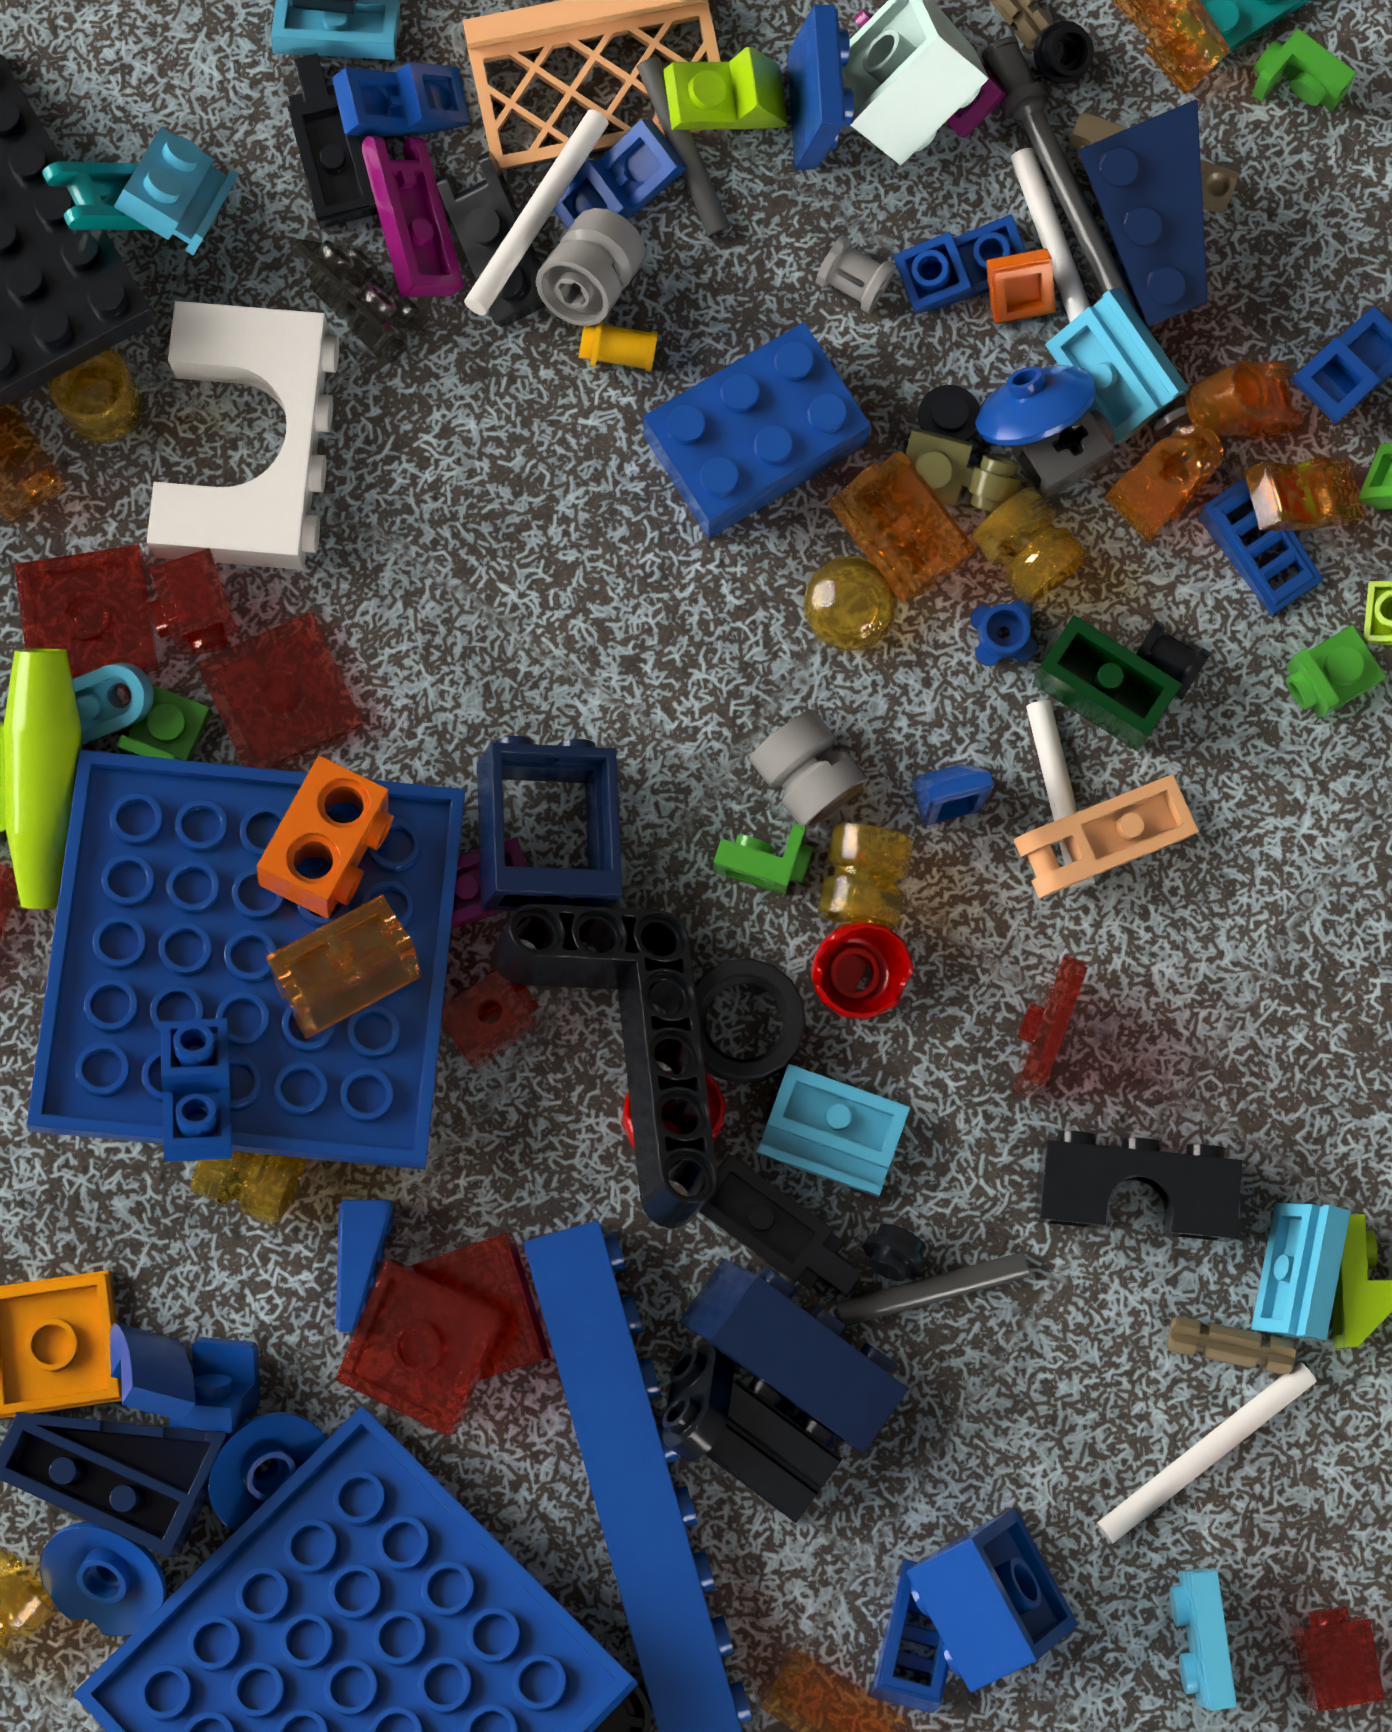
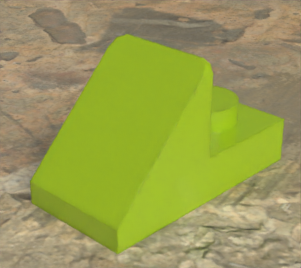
(726, 94)
(1359, 1302)

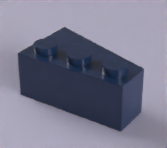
(1154, 208)
(796, 1352)
(115, 1474)

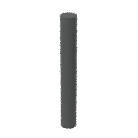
(682, 141)
(933, 1289)

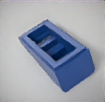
(1228, 539)
(951, 792)
(361, 1244)
(901, 1691)

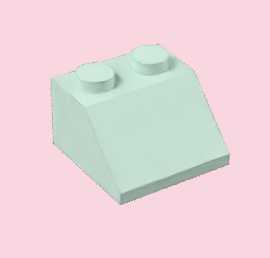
(909, 76)

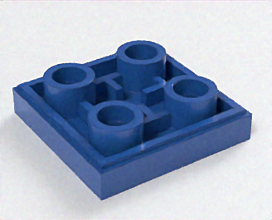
(816, 87)

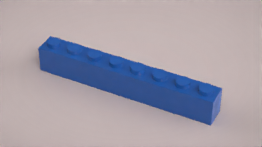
(632, 1484)

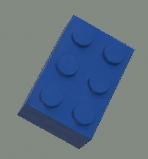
(756, 430)

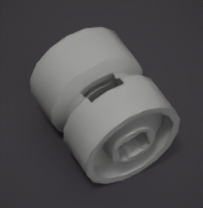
(590, 267)
(808, 769)

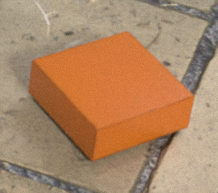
(1021, 286)

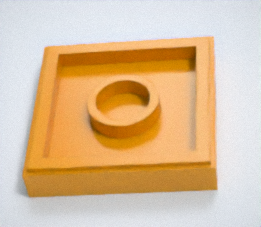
(57, 1344)

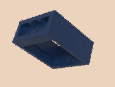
(567, 762)

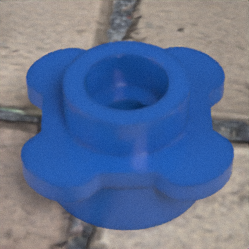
(1014, 618)

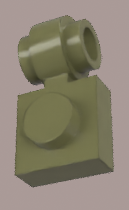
(945, 469)

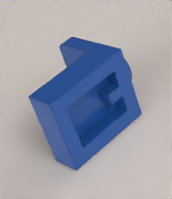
(223, 1385)

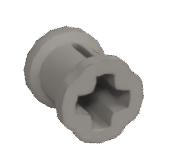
(855, 274)

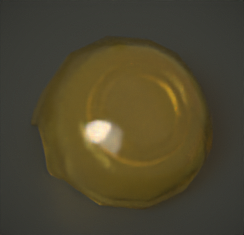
(850, 604)

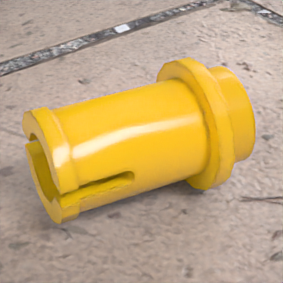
(618, 346)

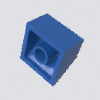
(991, 1600)

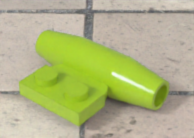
(38, 771)

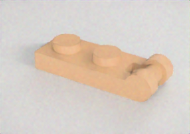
(1108, 835)

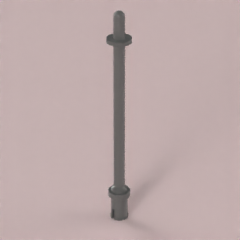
(1026, 105)

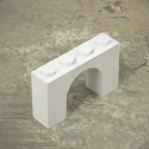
(269, 516)

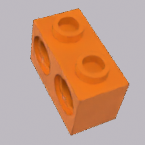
(310, 832)

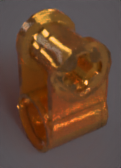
(1245, 400)
(1161, 482)

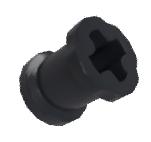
(1172, 657)

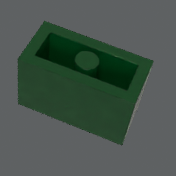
(1106, 683)

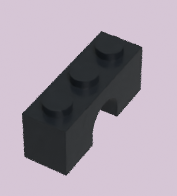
(1196, 1187)

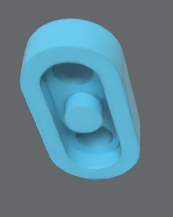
(98, 701)

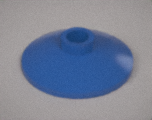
(1035, 404)
(233, 1484)
(102, 1578)

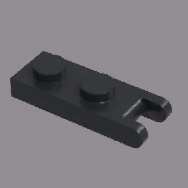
(482, 221)

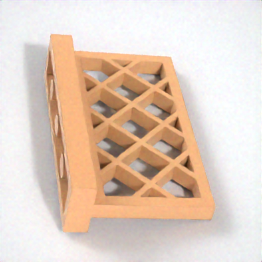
(571, 24)

